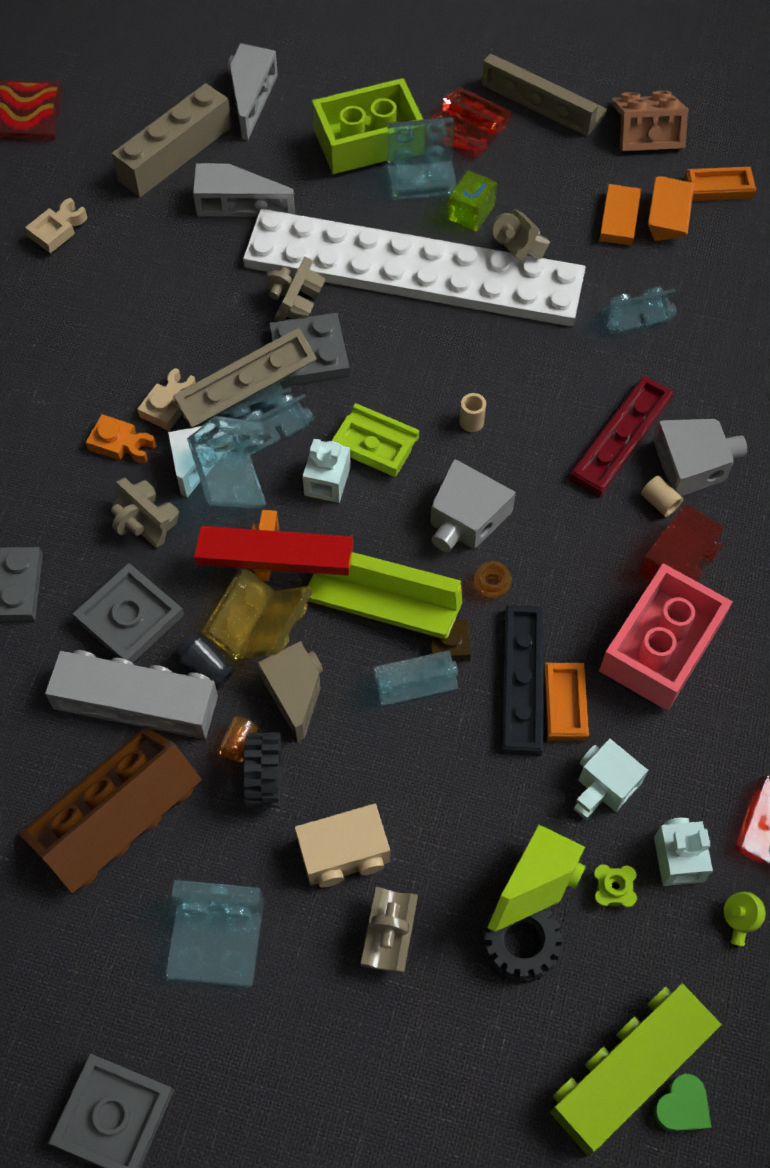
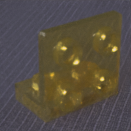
(254, 617)

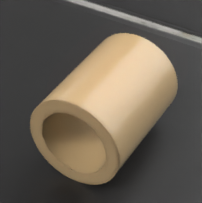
(472, 412)
(662, 496)

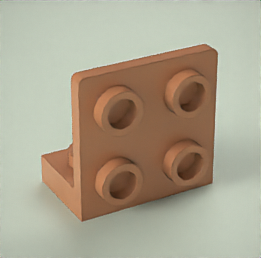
(651, 121)

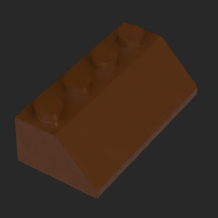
(111, 808)

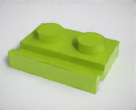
(376, 439)

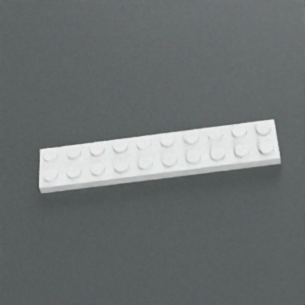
(418, 267)

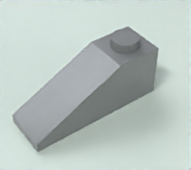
(253, 77)
(237, 192)

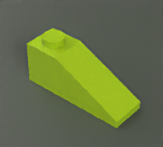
(539, 878)

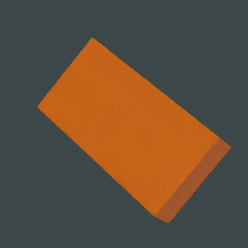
(721, 183)
(620, 215)
(566, 702)

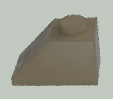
(294, 685)

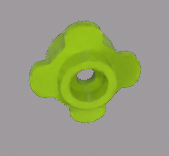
(606, 894)

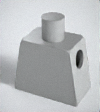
(696, 453)
(468, 507)

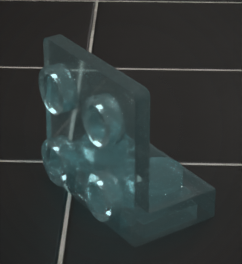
(420, 158)
(224, 460)
(215, 933)

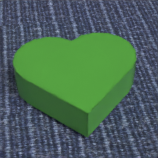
(684, 1106)

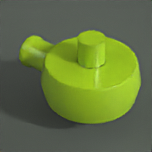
(744, 914)

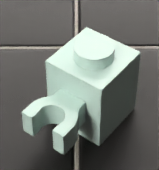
(326, 470)
(609, 777)
(683, 852)

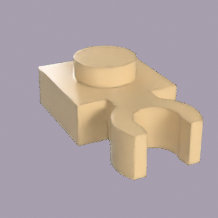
(54, 228)
(158, 406)

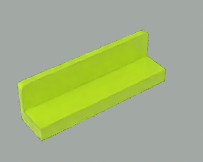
(391, 595)

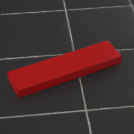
(274, 550)

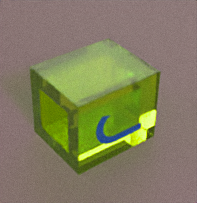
(472, 200)

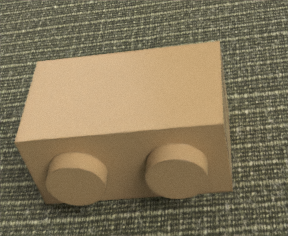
(343, 846)

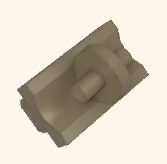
(519, 235)
(283, 285)
(138, 514)
(389, 931)

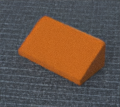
(670, 208)

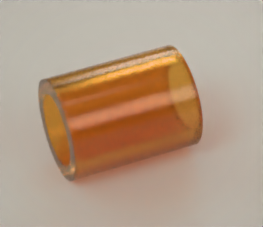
(233, 742)

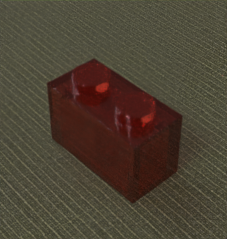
(684, 545)

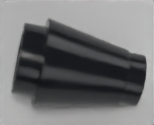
(203, 657)

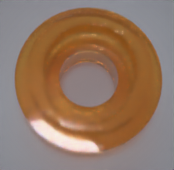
(496, 571)

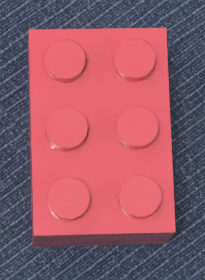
(665, 636)

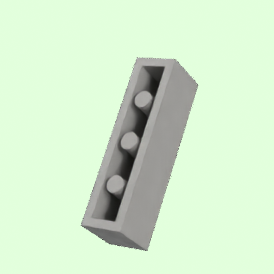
(132, 694)

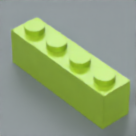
(634, 1069)

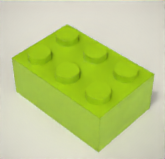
(355, 123)

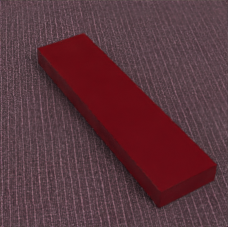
(621, 436)

